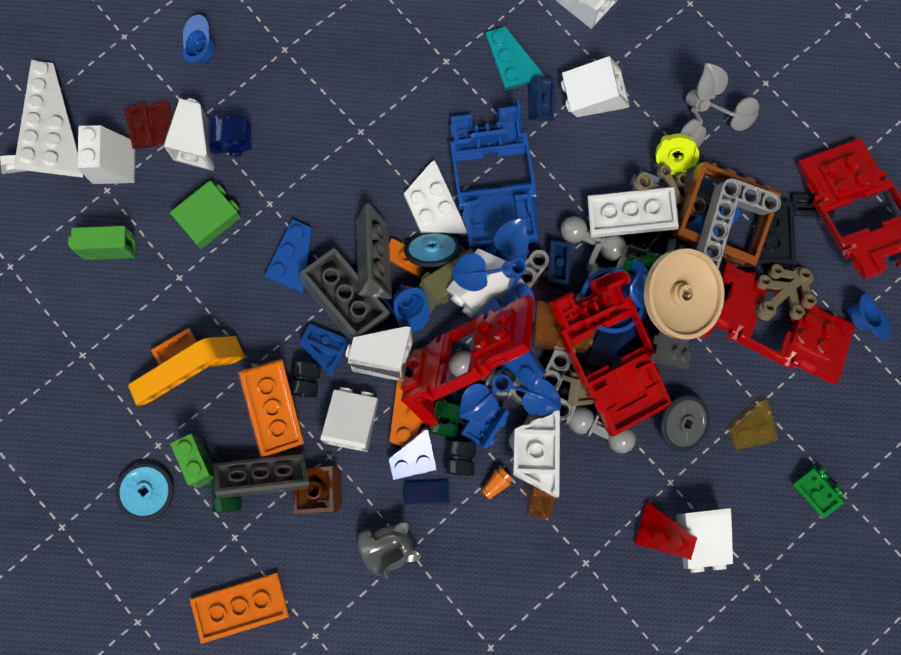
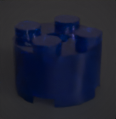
(230, 135)

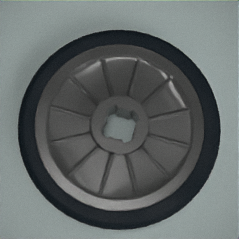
(684, 422)

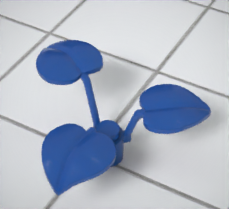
(512, 239)
(479, 404)

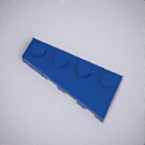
(526, 367)

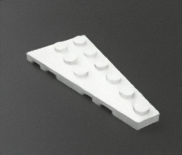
(45, 130)

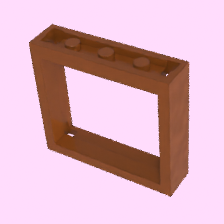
(760, 231)

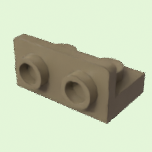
(576, 393)

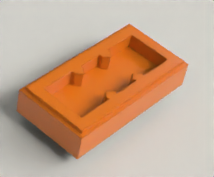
(399, 259)
(173, 346)

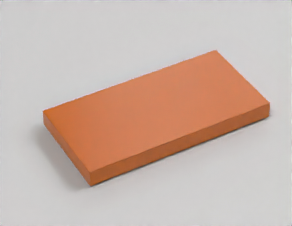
(270, 407)
(239, 608)

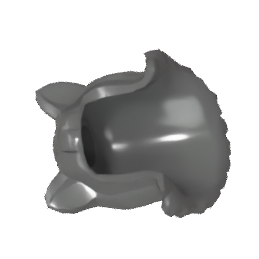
(387, 548)

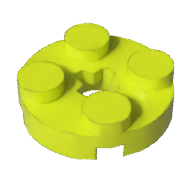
(673, 143)

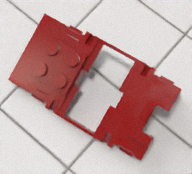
(837, 180)
(496, 341)
(814, 343)
(630, 389)

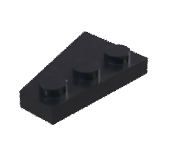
(780, 240)

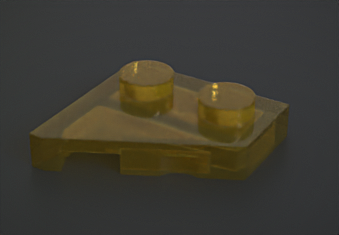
(754, 428)

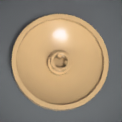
(684, 293)

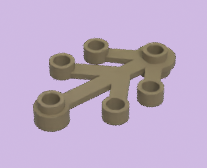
(670, 182)
(800, 277)

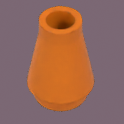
(497, 482)

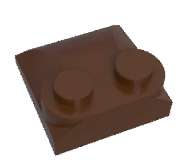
(322, 494)

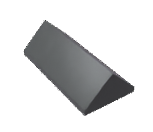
(373, 254)
(260, 476)

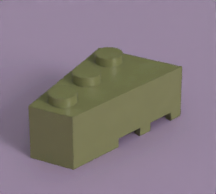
(436, 283)

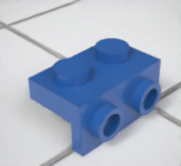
(484, 431)

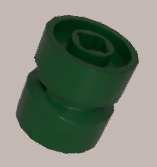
(446, 412)
(225, 504)

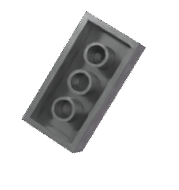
(335, 289)

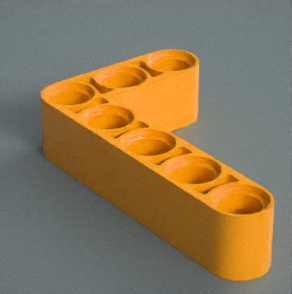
(184, 365)

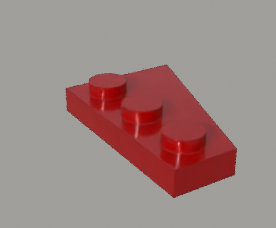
(663, 534)

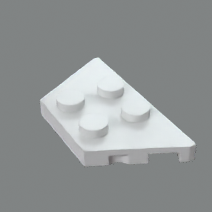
(433, 204)
(538, 453)

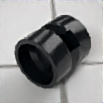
(305, 378)
(461, 457)

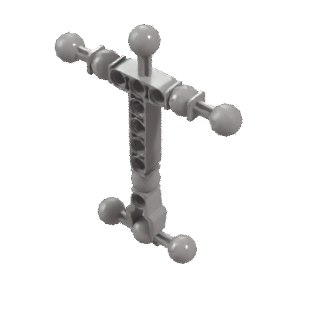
(579, 419)

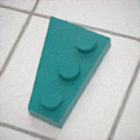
(510, 59)

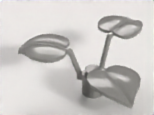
(711, 84)

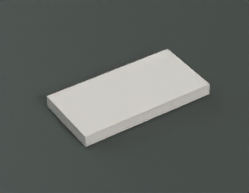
(632, 212)

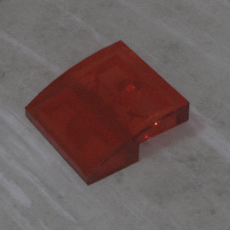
(148, 124)

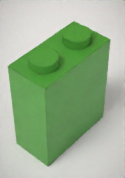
(206, 214)
(103, 242)
(193, 460)

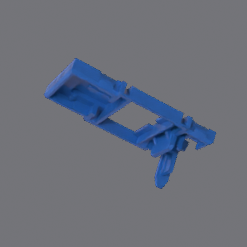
(491, 208)

